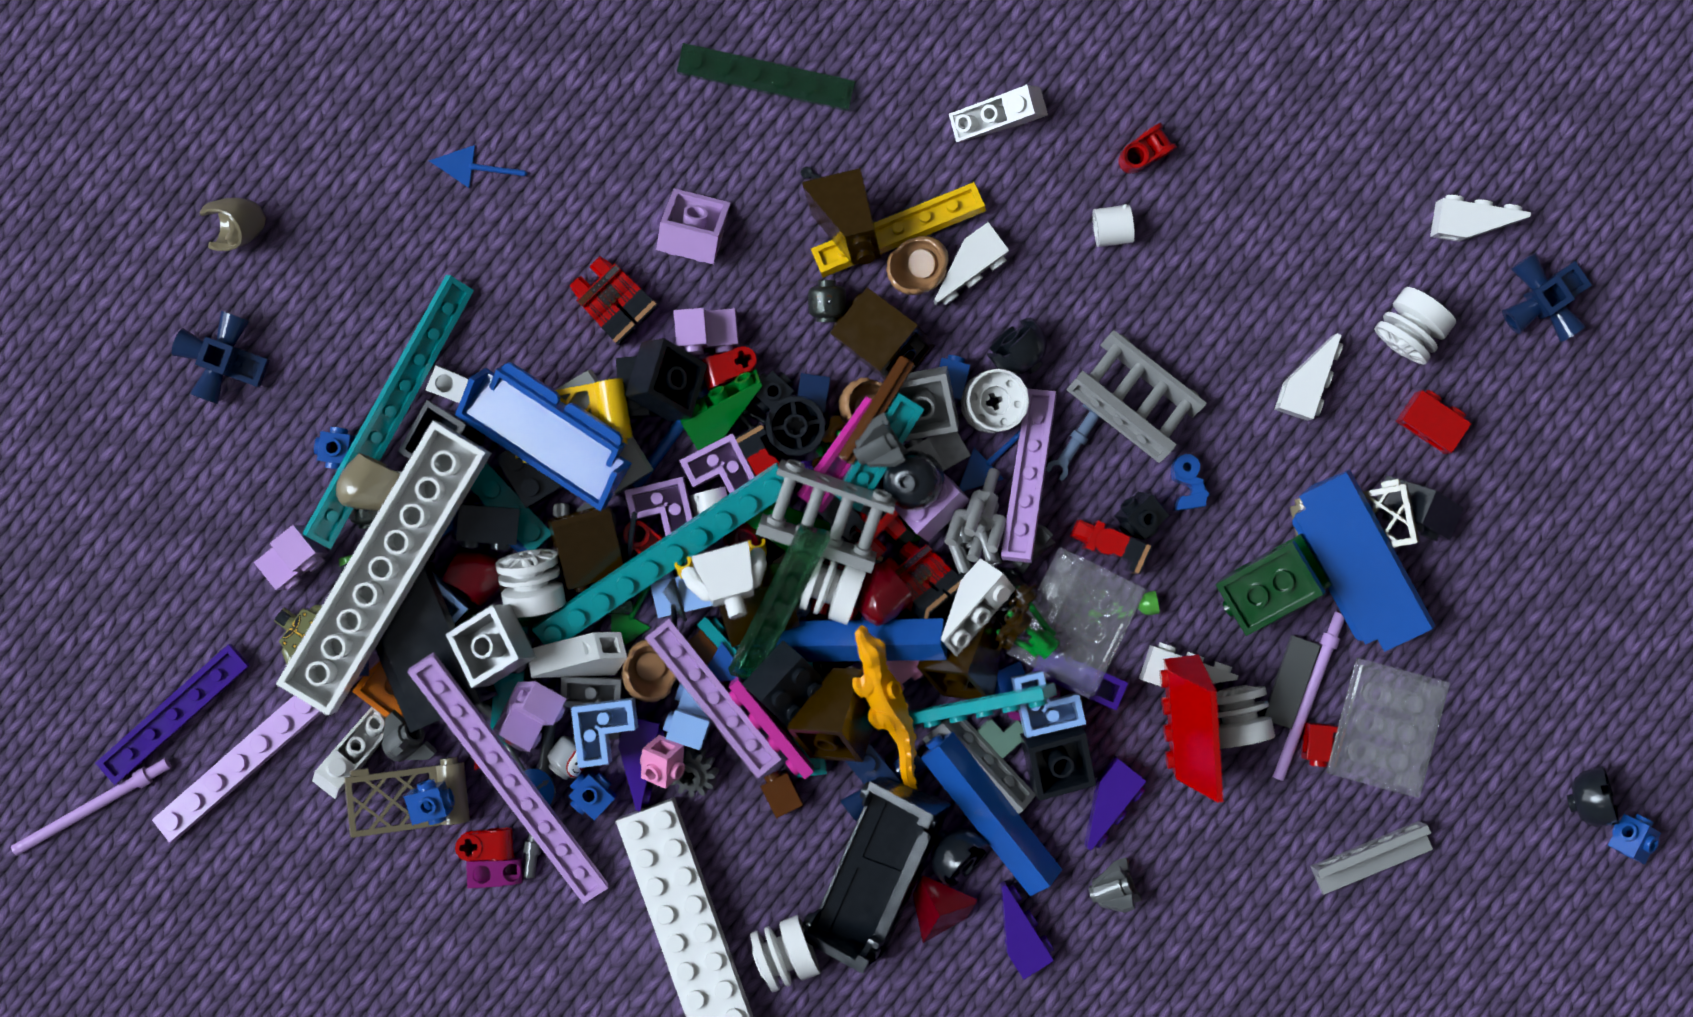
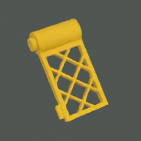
(606, 403)

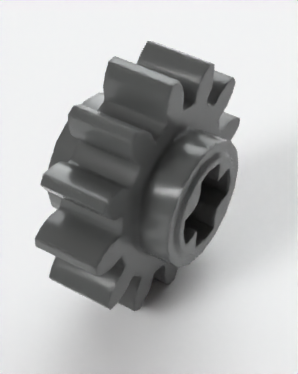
(698, 773)

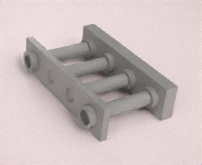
(1118, 414)
(856, 556)

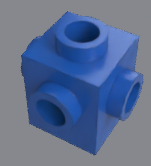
(324, 445)
(599, 786)
(429, 802)
(1635, 838)

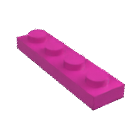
(831, 463)
(778, 737)

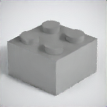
(934, 393)
(490, 645)

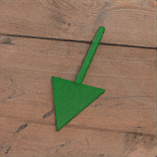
(627, 624)

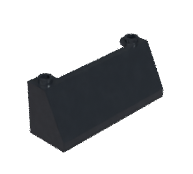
(411, 636)
(876, 873)

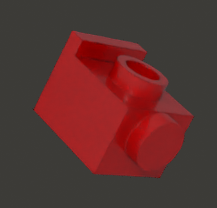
(1318, 743)

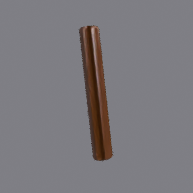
(879, 404)

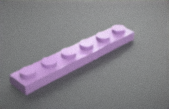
(1029, 477)
(712, 698)

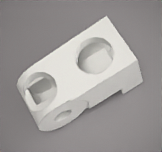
(447, 384)

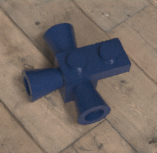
(1547, 297)
(220, 357)
(870, 769)

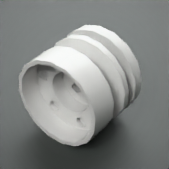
(1418, 322)
(1011, 396)
(531, 582)
(834, 588)
(1239, 716)
(784, 954)

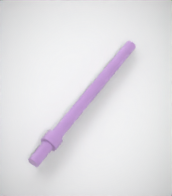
(1329, 642)
(139, 779)

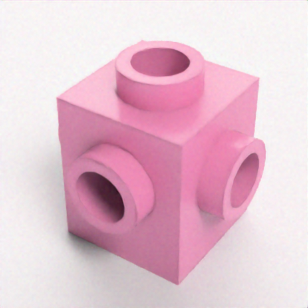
(662, 762)

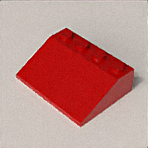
(1192, 725)

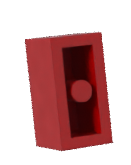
(1434, 421)

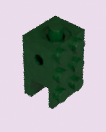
(1273, 585)

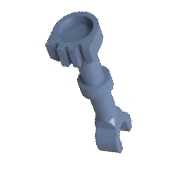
(1078, 438)

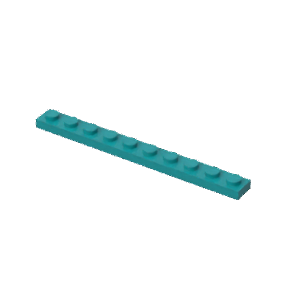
(393, 401)
(660, 558)

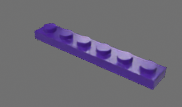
(172, 714)

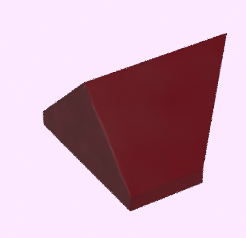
(939, 907)

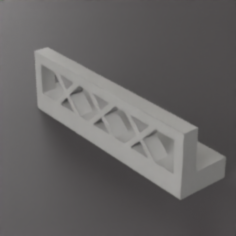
(1001, 774)
(1372, 857)

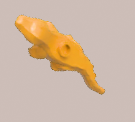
(886, 701)

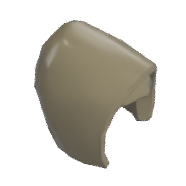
(239, 222)
(365, 483)

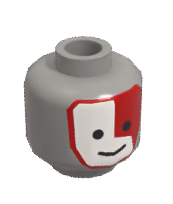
(564, 758)

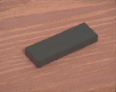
(1291, 681)

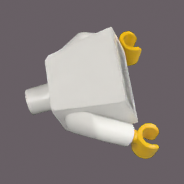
(726, 575)

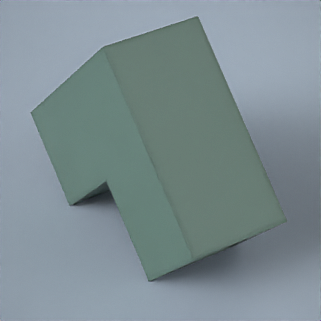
(1001, 741)

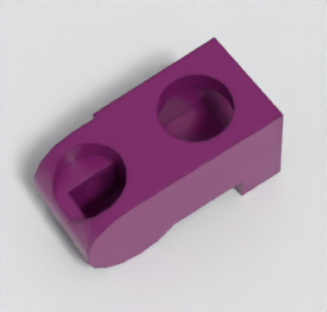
(494, 873)

